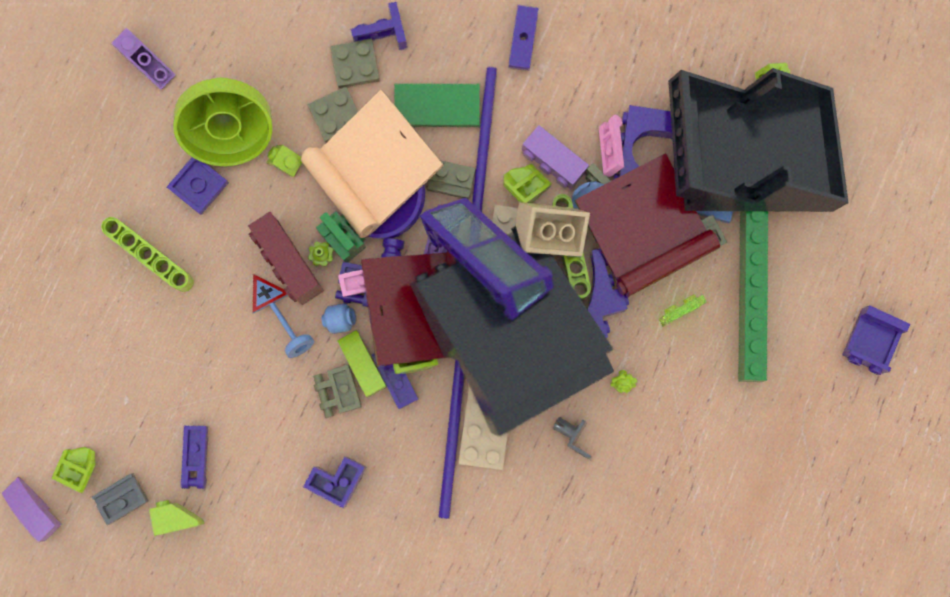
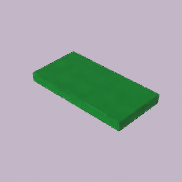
(438, 104)

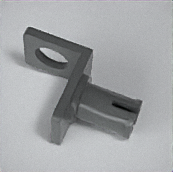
(573, 433)

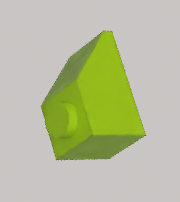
(172, 517)

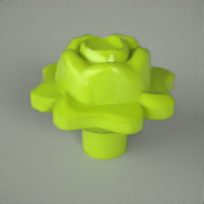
(320, 253)
(623, 382)

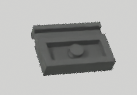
(120, 499)

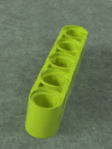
(138, 250)
(575, 279)

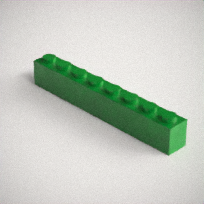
(753, 296)

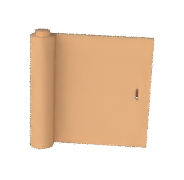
(371, 166)

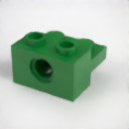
(348, 243)

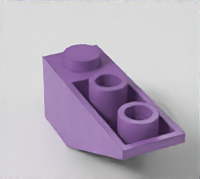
(143, 58)

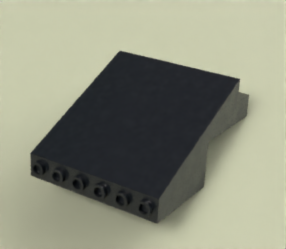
(756, 145)
(519, 363)

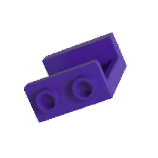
(874, 339)

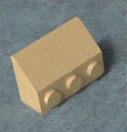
(551, 229)

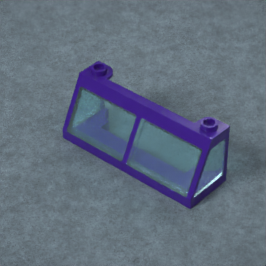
(488, 254)

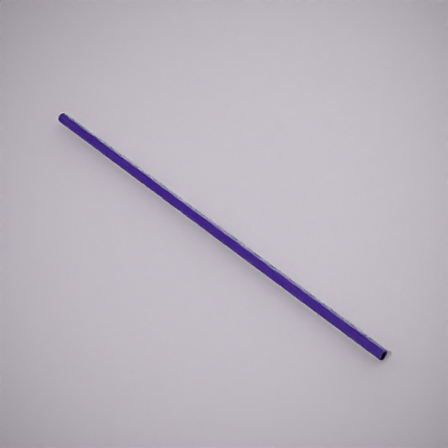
(458, 378)

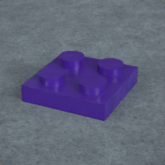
(197, 185)

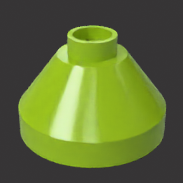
(222, 122)

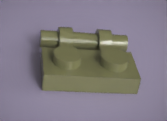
(343, 388)

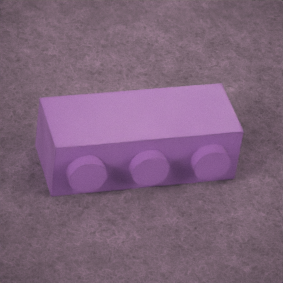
(554, 158)

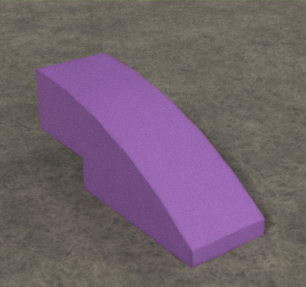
(30, 510)

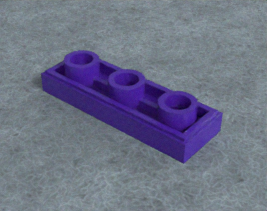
(524, 27)

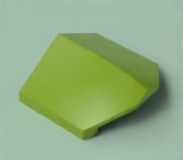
(526, 183)
(75, 468)

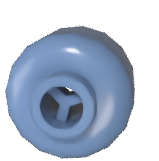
(338, 318)

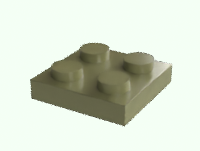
(354, 63)
(333, 112)

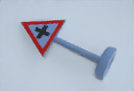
(267, 294)

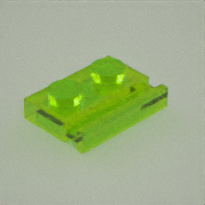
(690, 304)

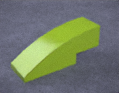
(362, 364)

